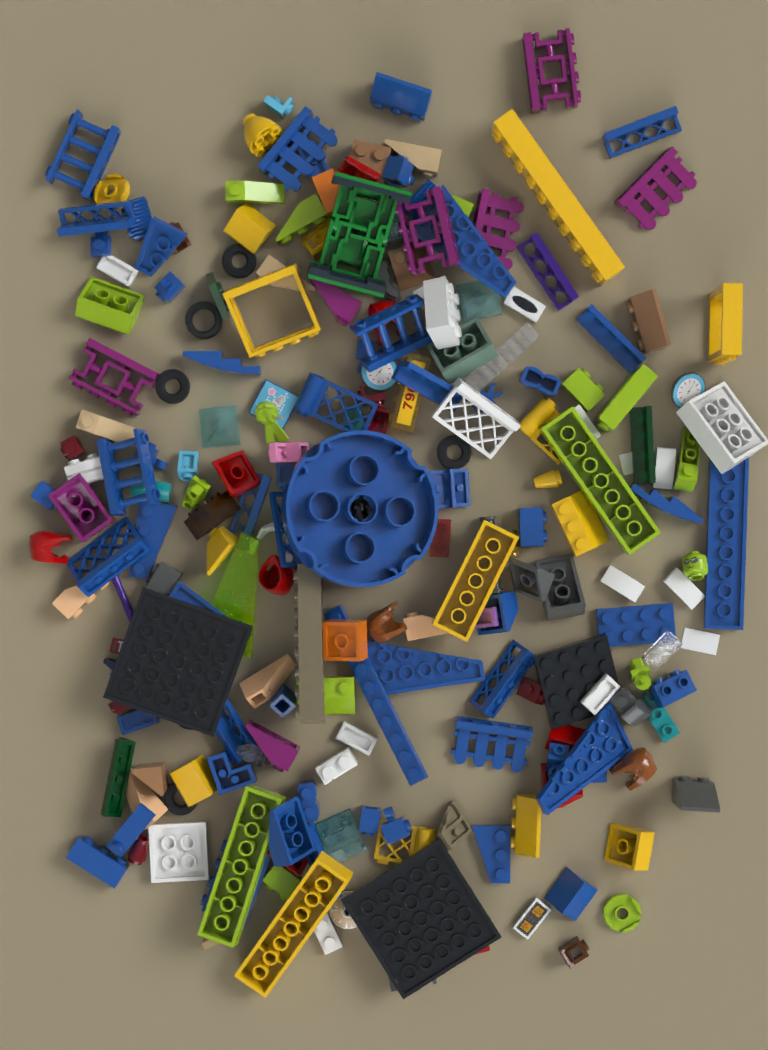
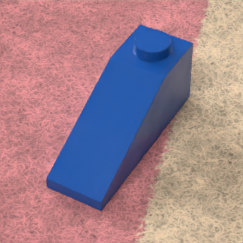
(130, 830)

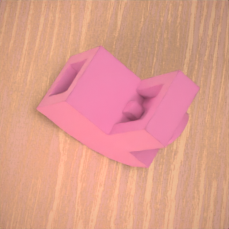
(287, 451)

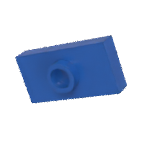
(135, 721)

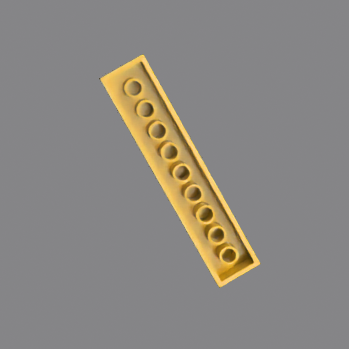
(556, 197)

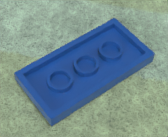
(635, 623)

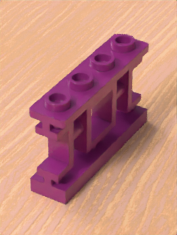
(536, 72)
(443, 227)
(120, 364)

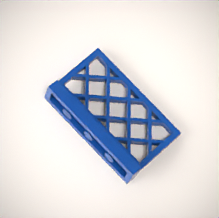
(112, 564)

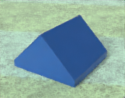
(570, 894)

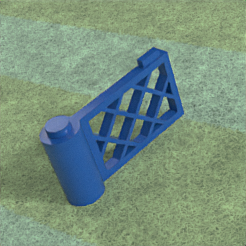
(315, 391)

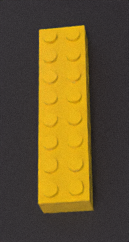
(293, 924)

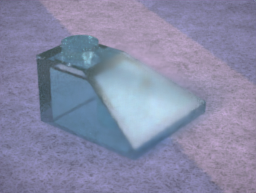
(220, 426)

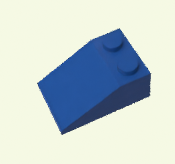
(289, 833)

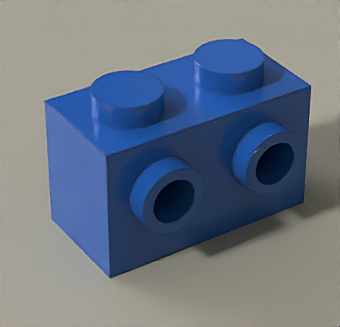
(672, 688)

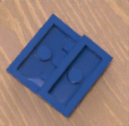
(452, 487)

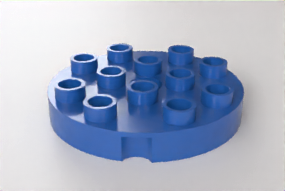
(320, 519)

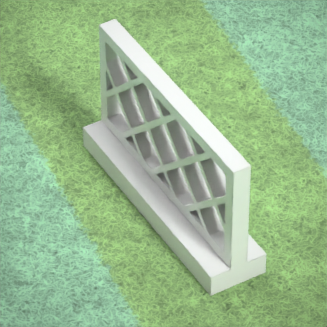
(488, 408)

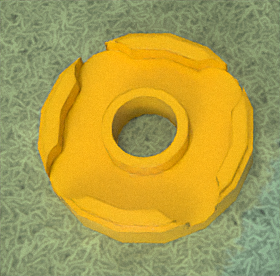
(112, 181)

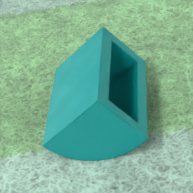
(164, 488)

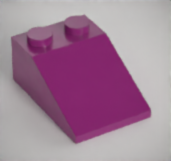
(342, 305)
(82, 508)
(276, 748)

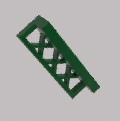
(642, 445)
(118, 777)

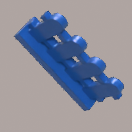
(281, 149)
(501, 740)

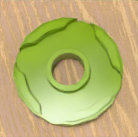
(619, 901)

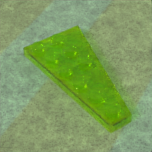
(239, 585)

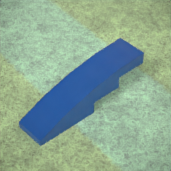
(215, 360)
(672, 506)

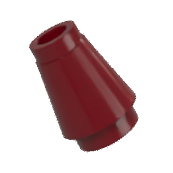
(138, 852)

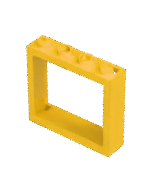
(725, 323)
(276, 344)

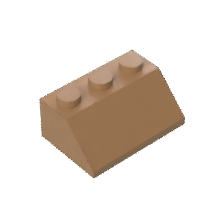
(648, 321)

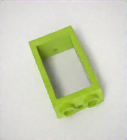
(625, 398)

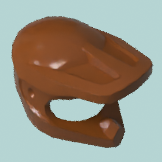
(382, 626)
(638, 762)

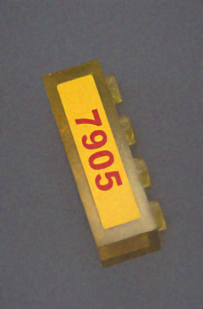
(407, 400)

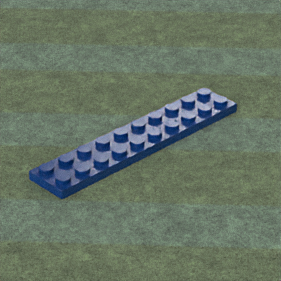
(726, 547)

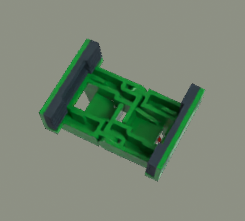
(348, 248)

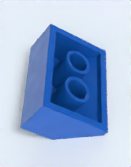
(400, 97)

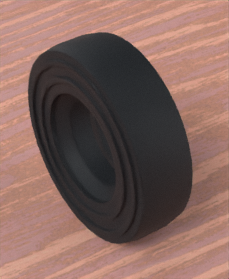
(238, 272)
(166, 376)
(442, 452)
(171, 804)

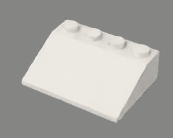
(722, 427)

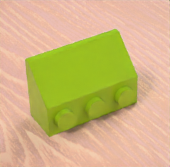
(109, 305)
(338, 694)

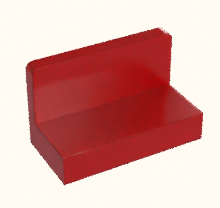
(564, 735)

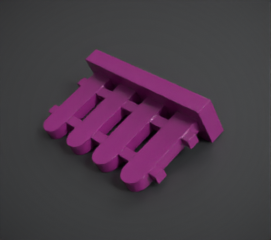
(661, 180)
(490, 221)

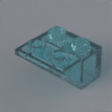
(341, 836)

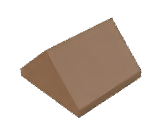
(153, 775)

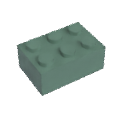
(472, 353)

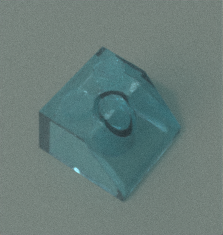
(477, 301)

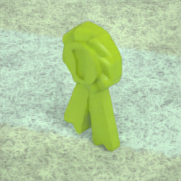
(267, 415)

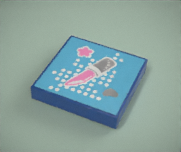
(280, 397)

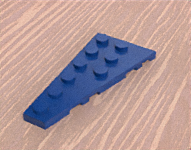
(594, 753)

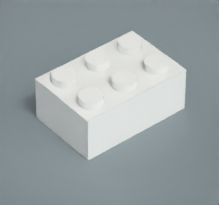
(442, 312)

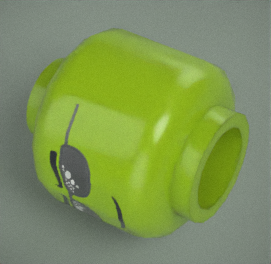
(695, 565)

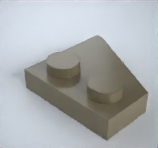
(453, 826)

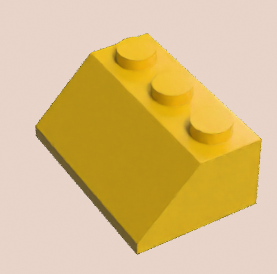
(579, 523)
(526, 825)

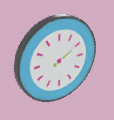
(380, 378)
(687, 387)

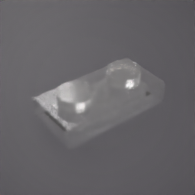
(661, 650)

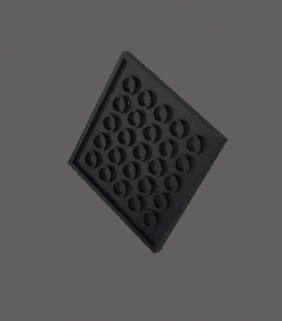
(178, 661)
(421, 918)

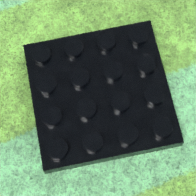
(569, 675)

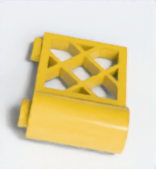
(537, 417)
(420, 838)

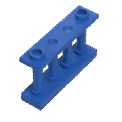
(102, 153)
(400, 348)
(110, 470)

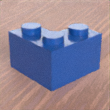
(226, 776)

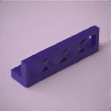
(554, 268)

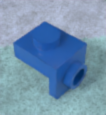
(283, 471)

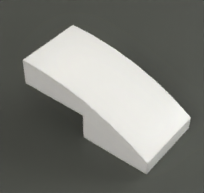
(664, 467)
(622, 583)
(683, 588)

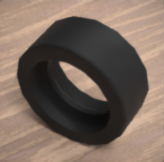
(189, 320)

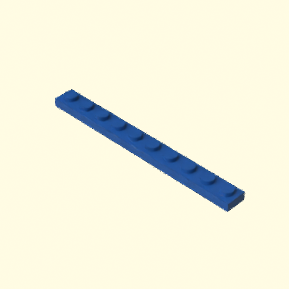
(384, 712)

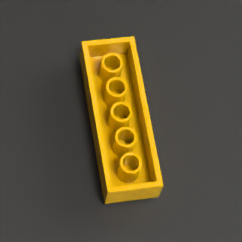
(475, 580)

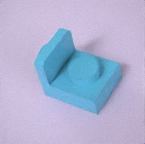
(275, 105)
(187, 465)

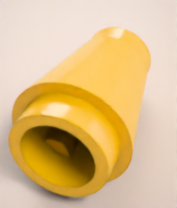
(549, 479)

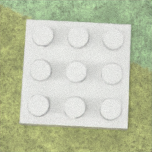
(178, 852)

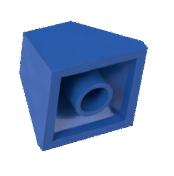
(506, 609)

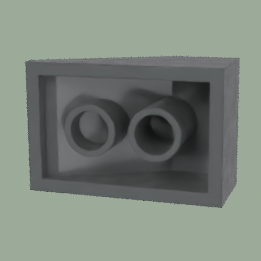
(565, 594)
(695, 794)

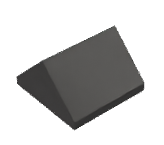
(530, 579)

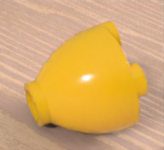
(260, 133)

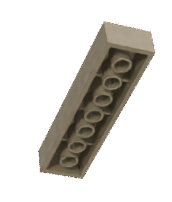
(310, 646)

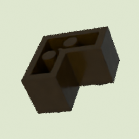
(211, 514)

